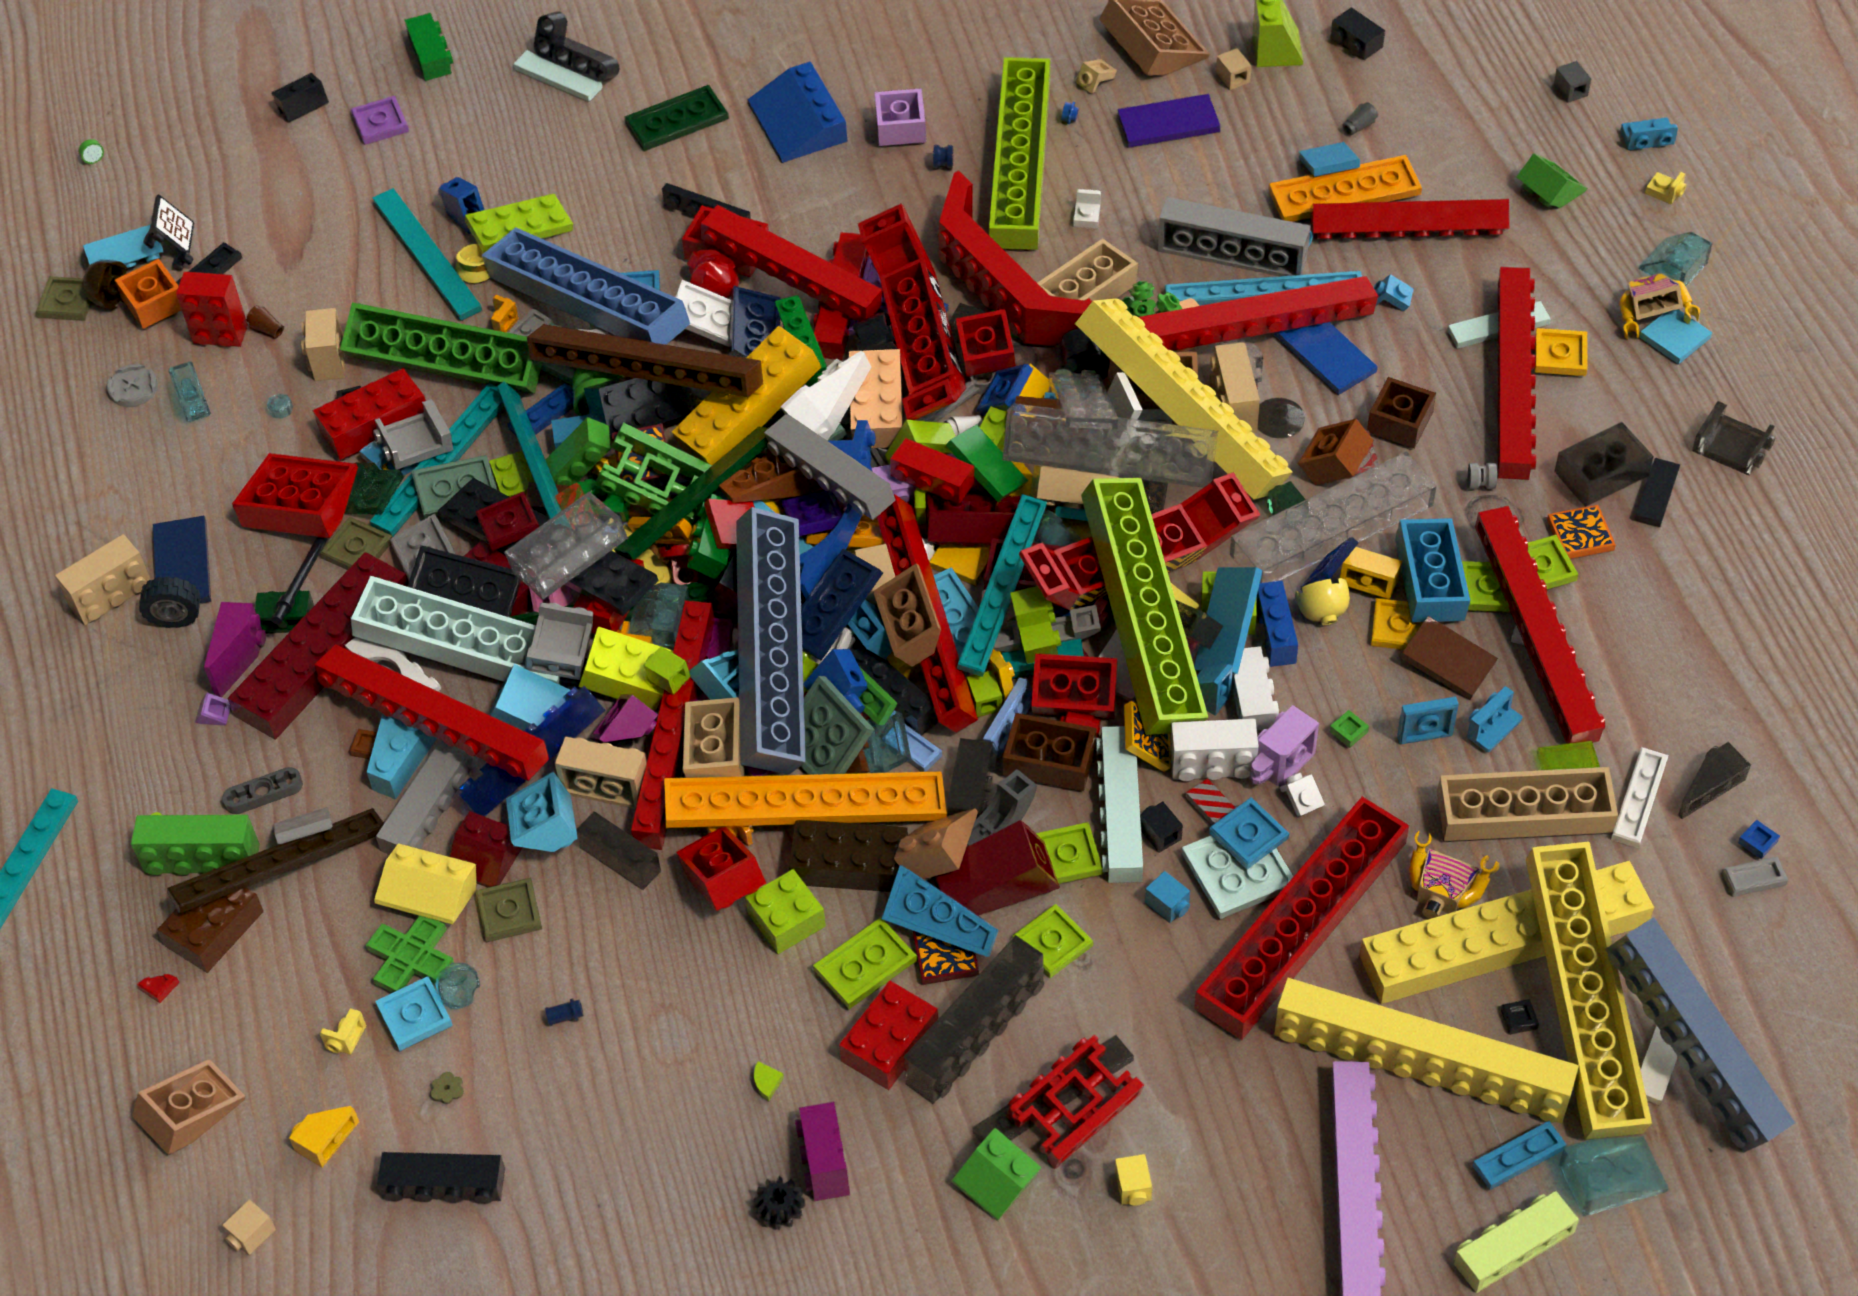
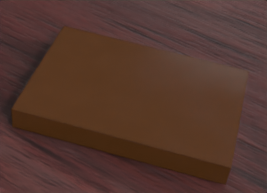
(1449, 657)

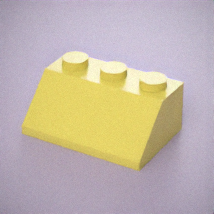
(426, 883)

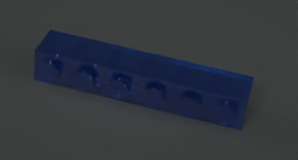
(566, 721)

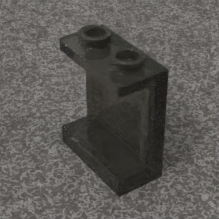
(1732, 441)

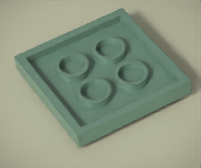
(832, 730)

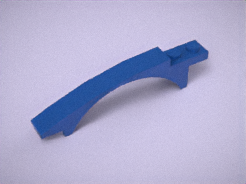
(820, 557)

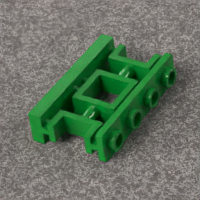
(797, 324)

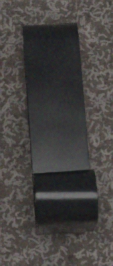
(554, 46)

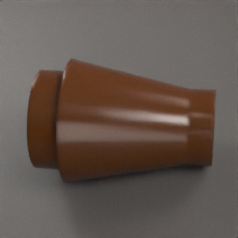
(264, 321)

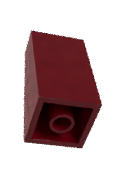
(1001, 871)

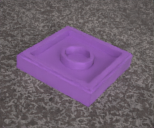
(379, 120)

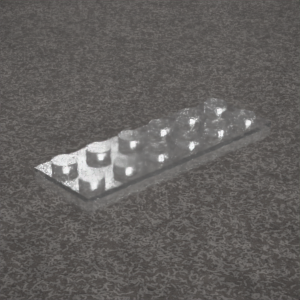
(1082, 400)

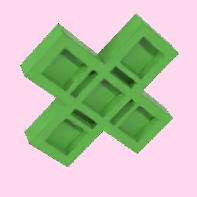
(408, 953)

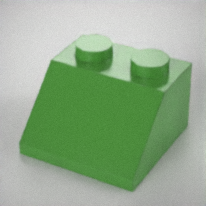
(1549, 182)
(996, 1174)

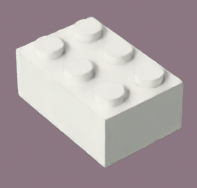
(1213, 749)

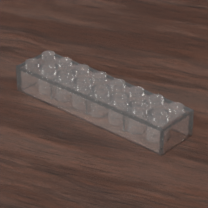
(1132, 451)
(1323, 522)

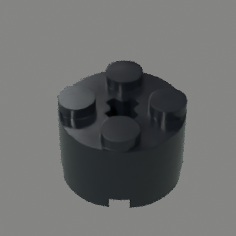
(875, 333)
(1080, 353)

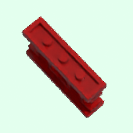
(1090, 1117)

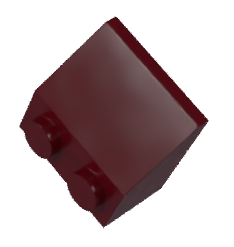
(487, 846)

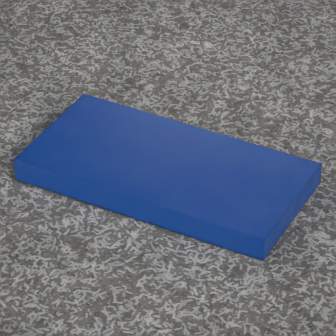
(1329, 355)

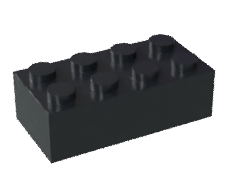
(634, 402)

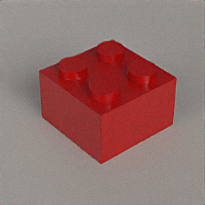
(985, 342)

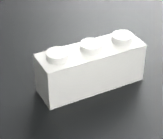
(1254, 690)

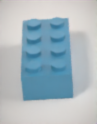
(1432, 570)

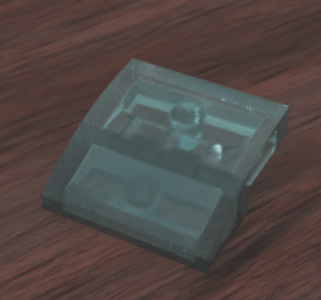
(888, 745)

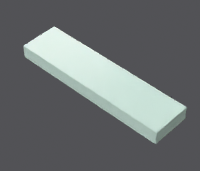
(557, 76)
(1486, 327)

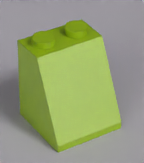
(1275, 35)

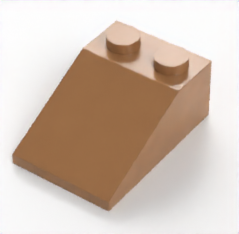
(937, 845)
(186, 1105)

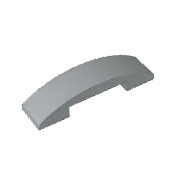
(1080, 624)

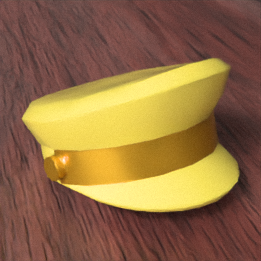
(471, 265)

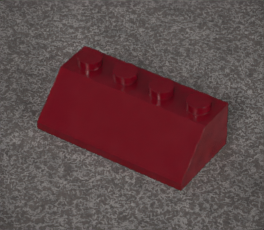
(970, 522)

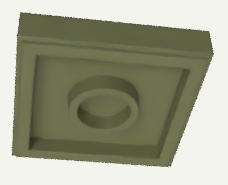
(63, 299)
(352, 541)
(508, 909)

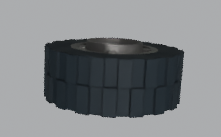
(169, 602)

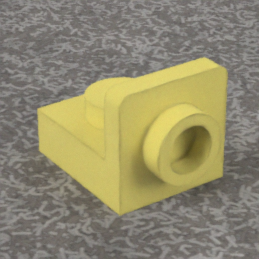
(1666, 188)
(347, 1034)

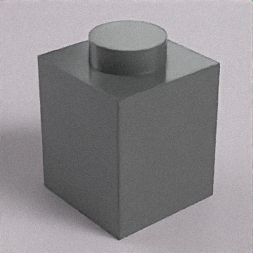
(1572, 81)

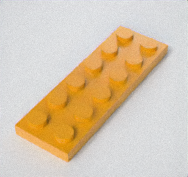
(1371, 182)

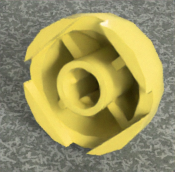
(1324, 600)

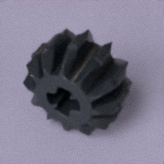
(790, 1205)

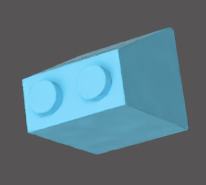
(526, 698)

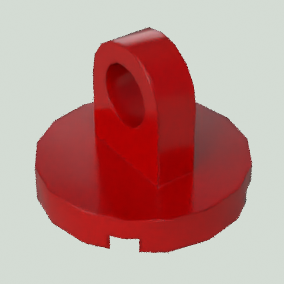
(679, 560)

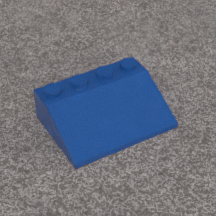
(798, 113)

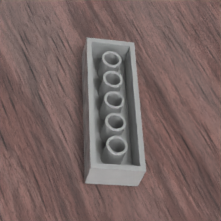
(1233, 238)

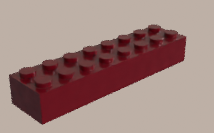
(287, 675)

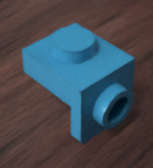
(1394, 292)

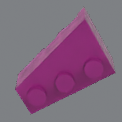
(822, 1151)

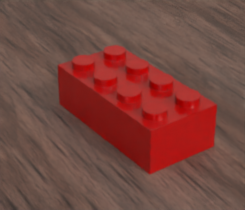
(350, 419)

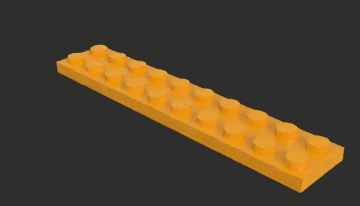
(804, 797)

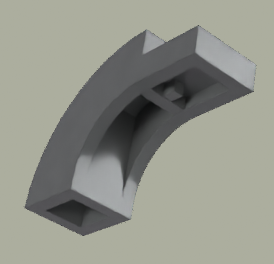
(1008, 806)

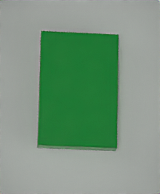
(990, 469)

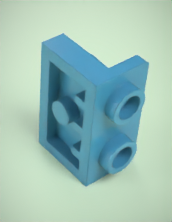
(1649, 133)

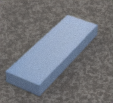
(1017, 702)

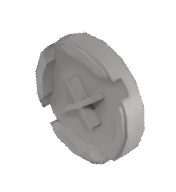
(132, 385)

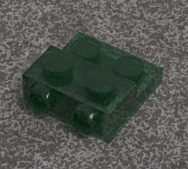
(372, 489)

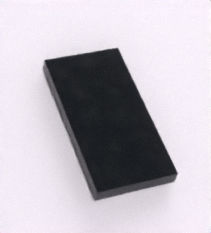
(465, 580)

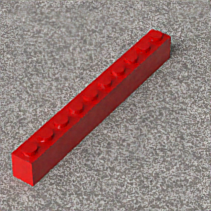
(1263, 313)
(1515, 375)
(1539, 626)
(944, 680)
(432, 712)
(668, 738)

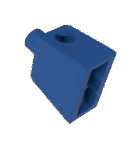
(458, 197)
(844, 674)

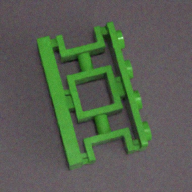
(658, 456)

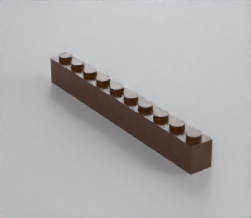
(646, 360)

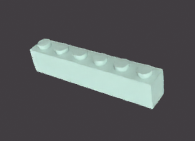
(1121, 808)

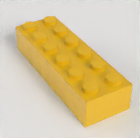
(727, 419)

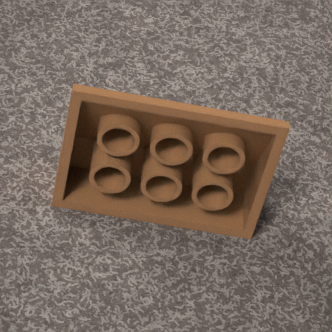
(1152, 35)

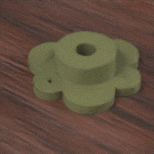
(447, 1081)

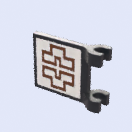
(172, 228)

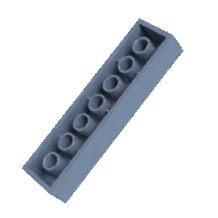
(1699, 1036)

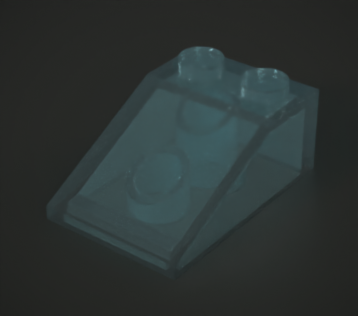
(1611, 1173)

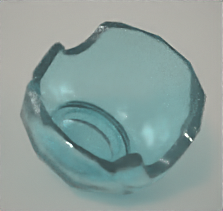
(457, 985)

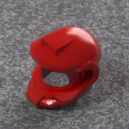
(714, 276)

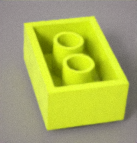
(618, 668)

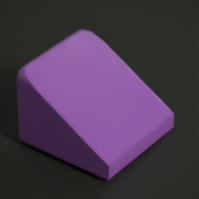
(213, 710)

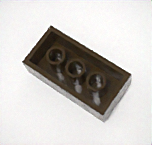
(846, 854)

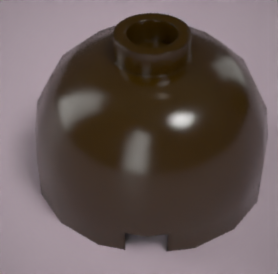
(100, 282)

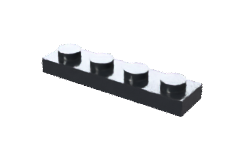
(691, 202)

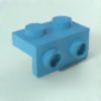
(1493, 721)

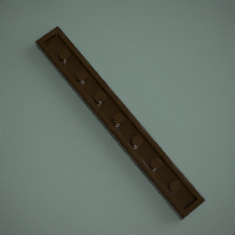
(274, 861)

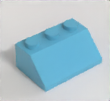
(123, 248)
(542, 815)

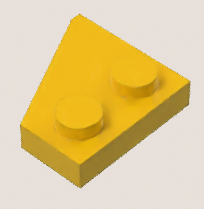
(1003, 672)

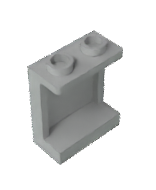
(414, 437)
(560, 641)

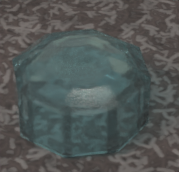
(279, 405)

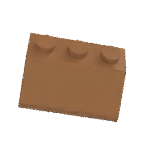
(908, 616)

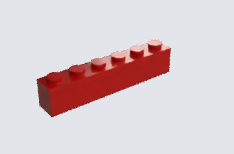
(831, 324)

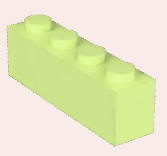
(1515, 1241)

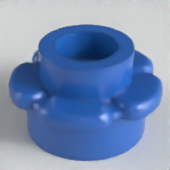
(1069, 112)

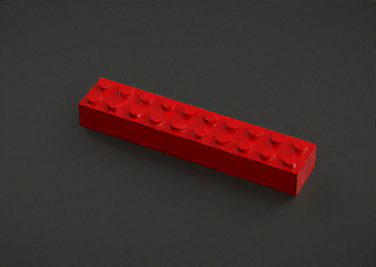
(1301, 918)

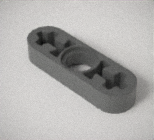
(241, 790)

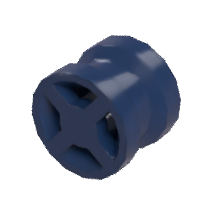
(943, 156)

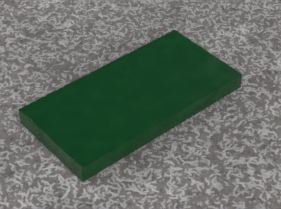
(676, 117)

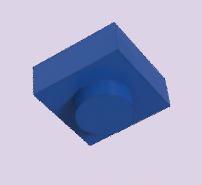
(1759, 839)

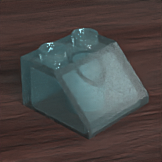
(1679, 257)
(660, 613)

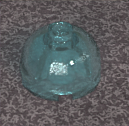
(1054, 532)

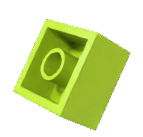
(785, 911)

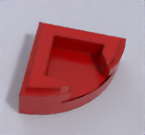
(158, 986)

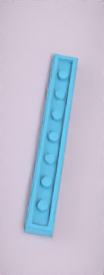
(1226, 290)

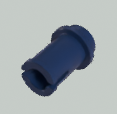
(564, 1012)

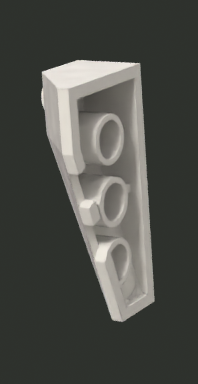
(827, 401)

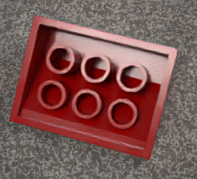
(296, 495)

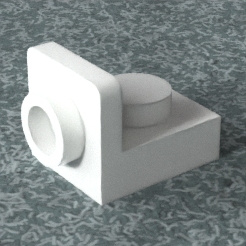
(1087, 208)

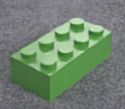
(192, 842)

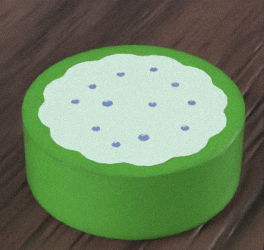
(91, 151)

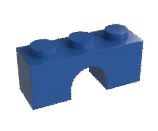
(1280, 634)

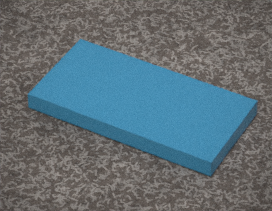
(1232, 607)

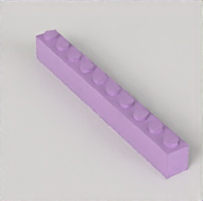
(1355, 1180)

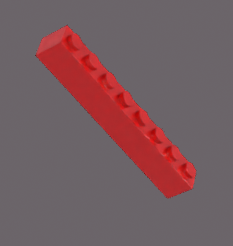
(1410, 217)
(791, 264)

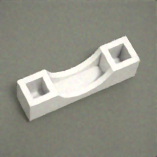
(392, 659)

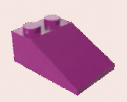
(233, 645)

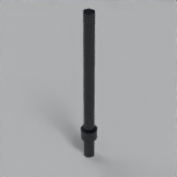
(286, 601)

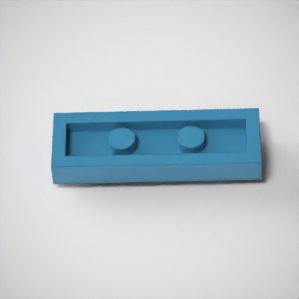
(1519, 1155)

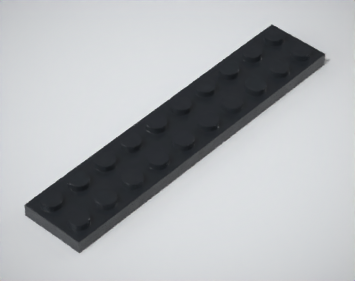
(609, 581)

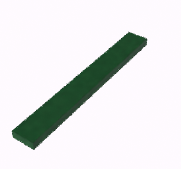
(693, 495)

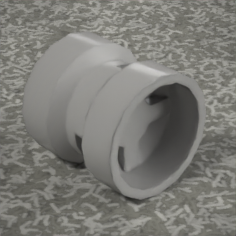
(1482, 475)

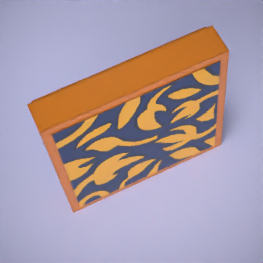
(1582, 531)

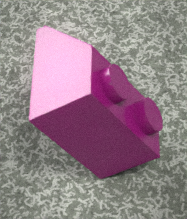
(625, 720)

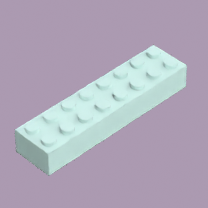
(442, 629)

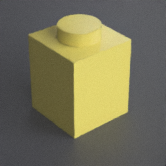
(1133, 1180)

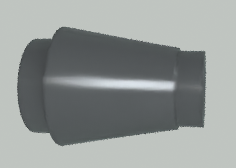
(1362, 117)

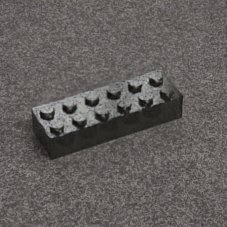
(974, 1020)

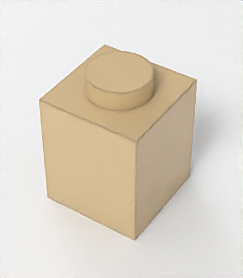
(1233, 69)
(248, 1228)

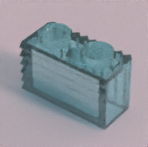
(189, 391)

